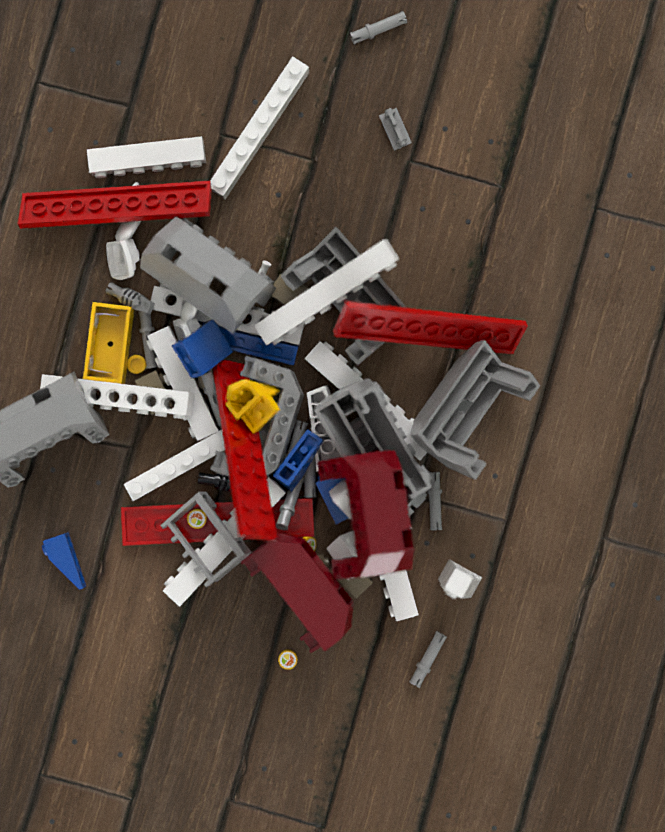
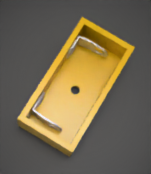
(108, 324)

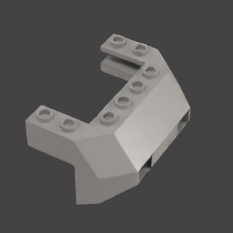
(326, 259)
(197, 266)
(461, 404)
(44, 420)
(278, 430)
(371, 430)

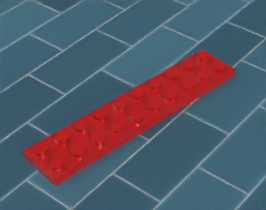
(115, 204)
(427, 327)
(244, 462)
(143, 523)

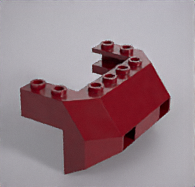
(377, 513)
(305, 587)

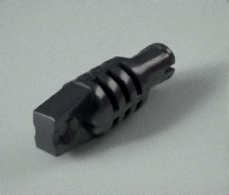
(219, 481)

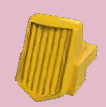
(252, 403)

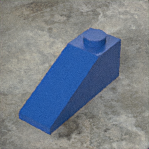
(298, 460)
(63, 556)

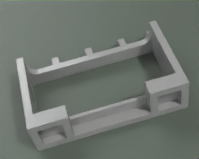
(208, 507)

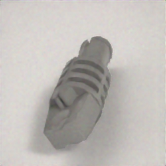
(131, 298)

